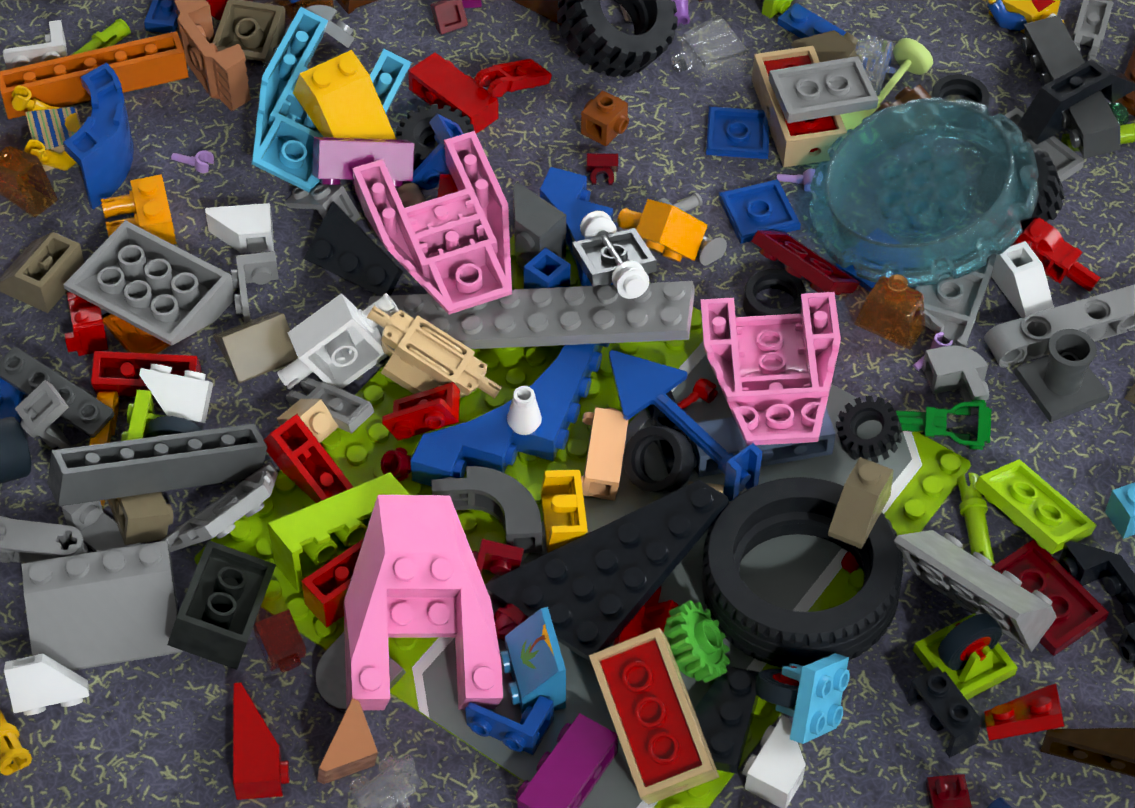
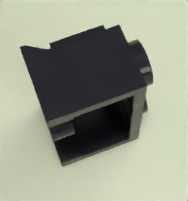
(950, 709)

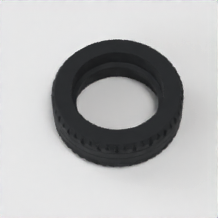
(785, 635)

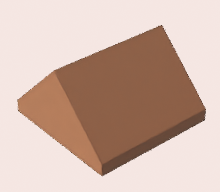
(350, 748)

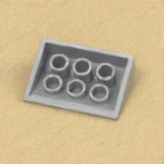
(153, 284)
(977, 586)
(102, 605)

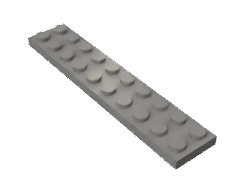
(562, 316)

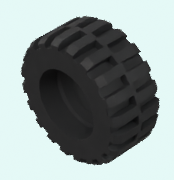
(609, 49)

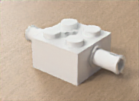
(336, 343)

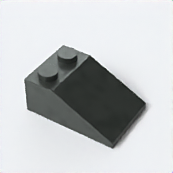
(221, 605)

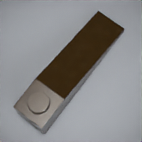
(1098, 747)

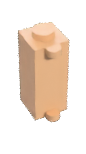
(604, 452)

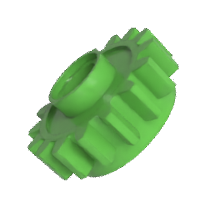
(696, 642)

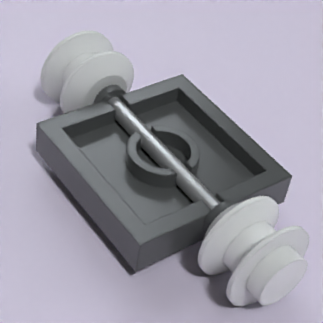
(614, 256)

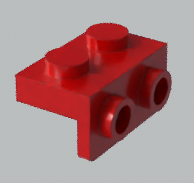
(424, 411)

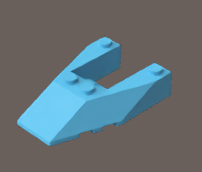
(282, 126)

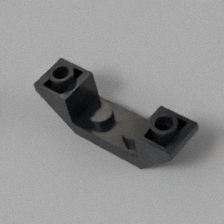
(1044, 114)
(1118, 579)

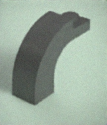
(502, 498)

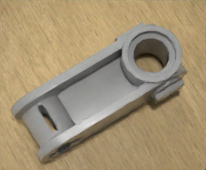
(37, 541)

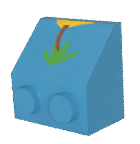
(535, 662)

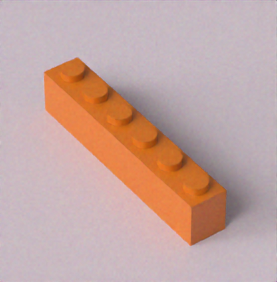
(136, 64)

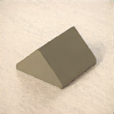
(252, 26)
(257, 346)

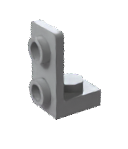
(322, 198)
(252, 268)
(39, 413)
(96, 527)

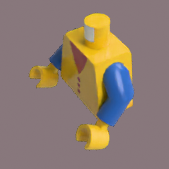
(1016, 13)

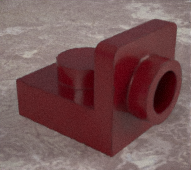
(498, 557)

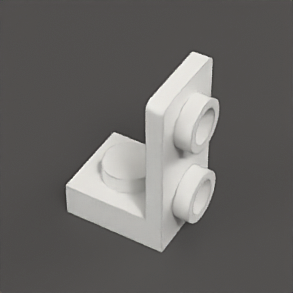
(53, 48)

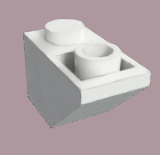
(243, 226)
(1022, 279)
(179, 395)
(42, 682)
(777, 768)

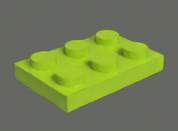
(1034, 506)

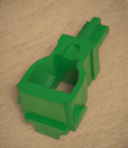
(934, 423)

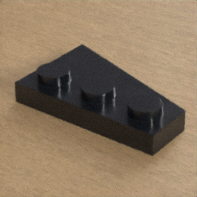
(350, 254)
(727, 715)

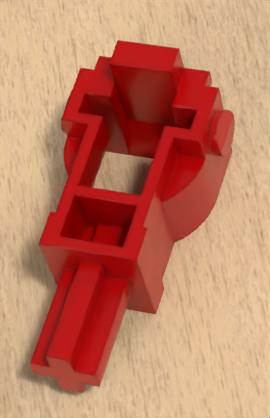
(1056, 254)
(87, 325)

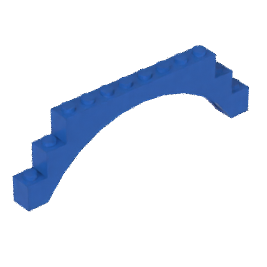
(489, 438)

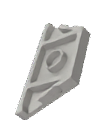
(955, 303)
(220, 515)

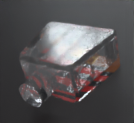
(711, 50)

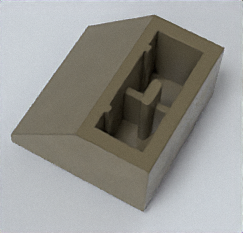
(42, 270)

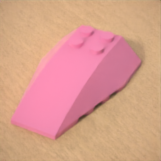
(774, 366)

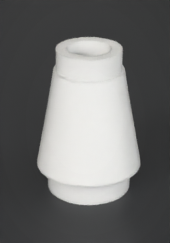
(524, 412)

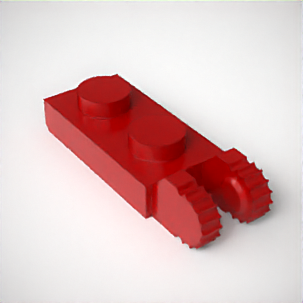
(512, 77)

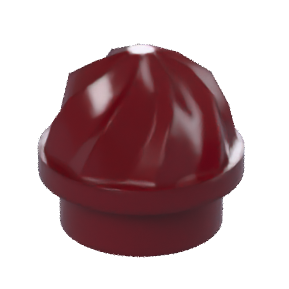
(507, 619)

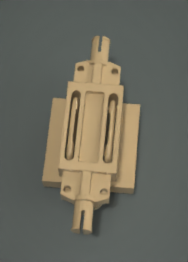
(428, 357)

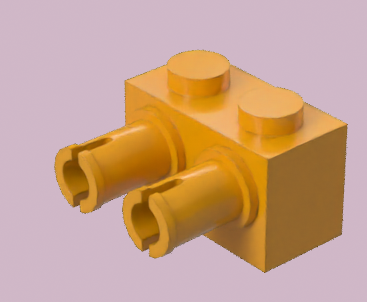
(148, 204)
(666, 229)

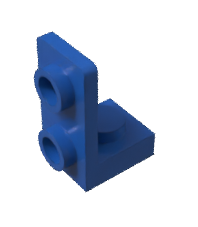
(428, 172)
(515, 736)

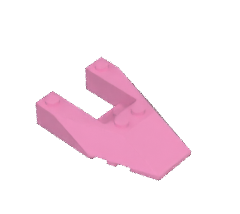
(450, 243)
(418, 583)

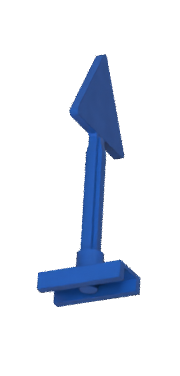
(646, 383)

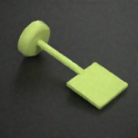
(912, 58)

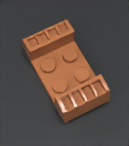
(219, 72)

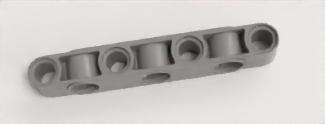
(1030, 336)

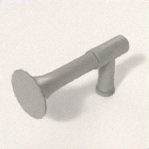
(710, 249)

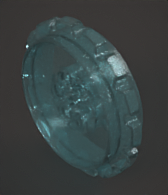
(924, 191)

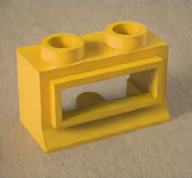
(562, 507)

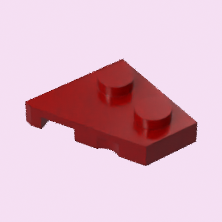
(1026, 714)

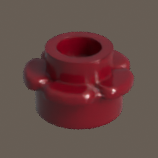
(397, 463)

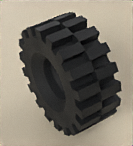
(419, 131)

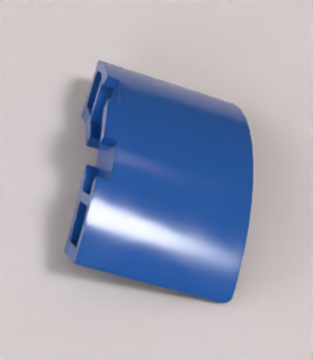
(105, 140)

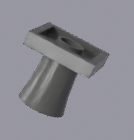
(1063, 379)

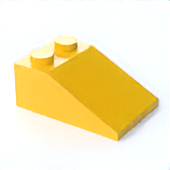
(343, 100)

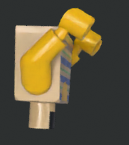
(48, 129)

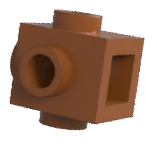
(604, 118)

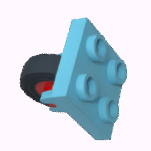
(807, 694)

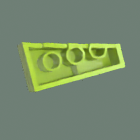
(326, 529)

